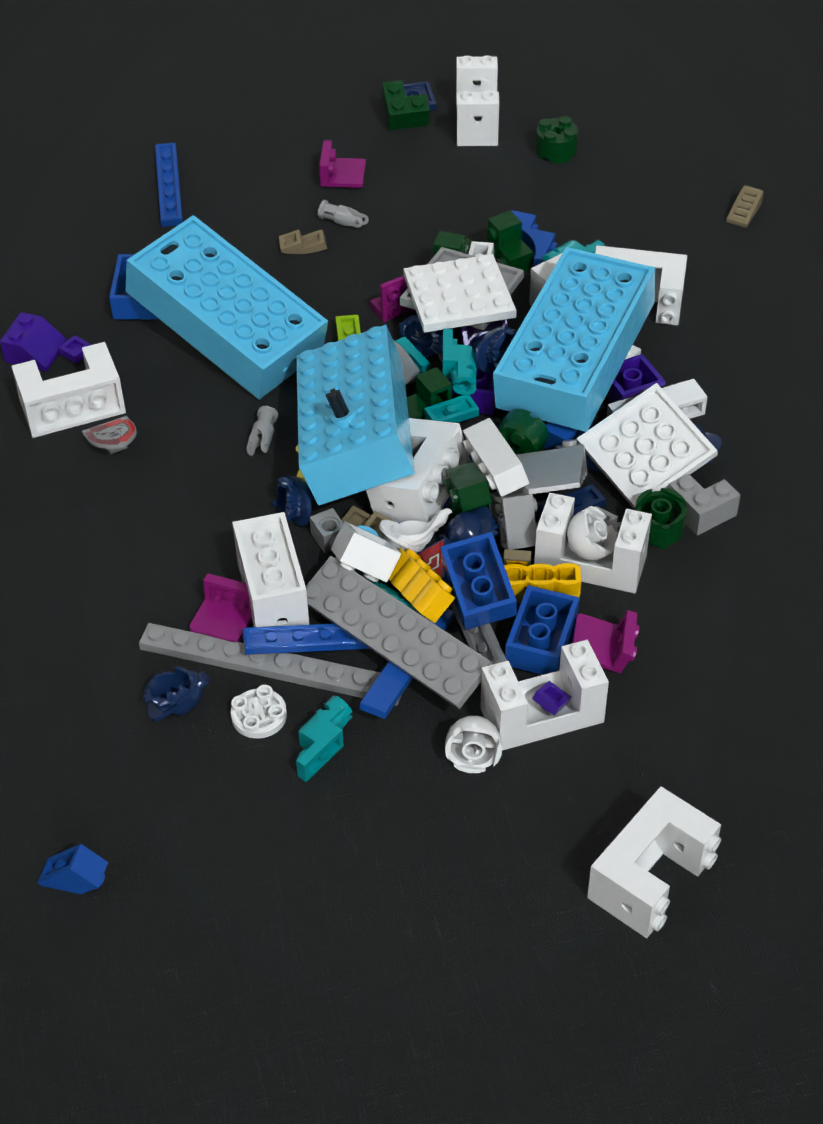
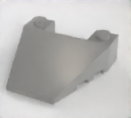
(554, 469)

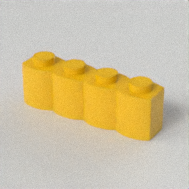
(559, 578)
(421, 585)

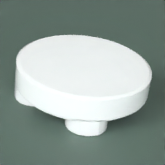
(258, 712)

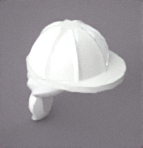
(413, 533)

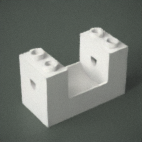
(477, 101)
(668, 277)
(72, 397)
(422, 494)
(618, 570)
(271, 571)
(523, 720)
(621, 875)

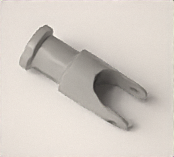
(341, 214)
(262, 429)

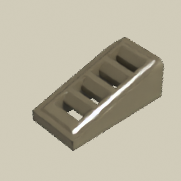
(746, 205)

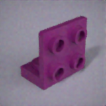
(340, 171)
(388, 305)

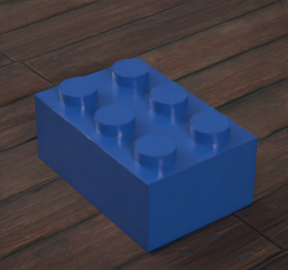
(122, 304)
(478, 581)
(540, 629)

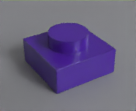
(73, 349)
(551, 698)

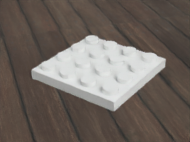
(459, 293)
(646, 445)

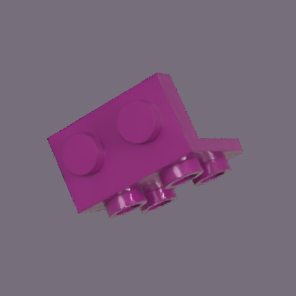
(223, 610)
(610, 642)

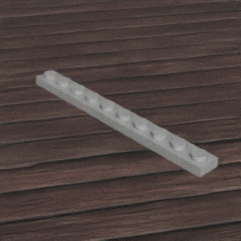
(279, 666)

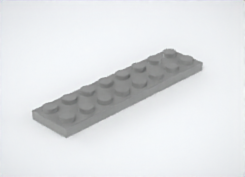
(396, 632)

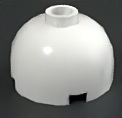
(590, 535)
(473, 744)

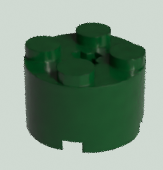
(557, 139)
(523, 431)
(667, 513)

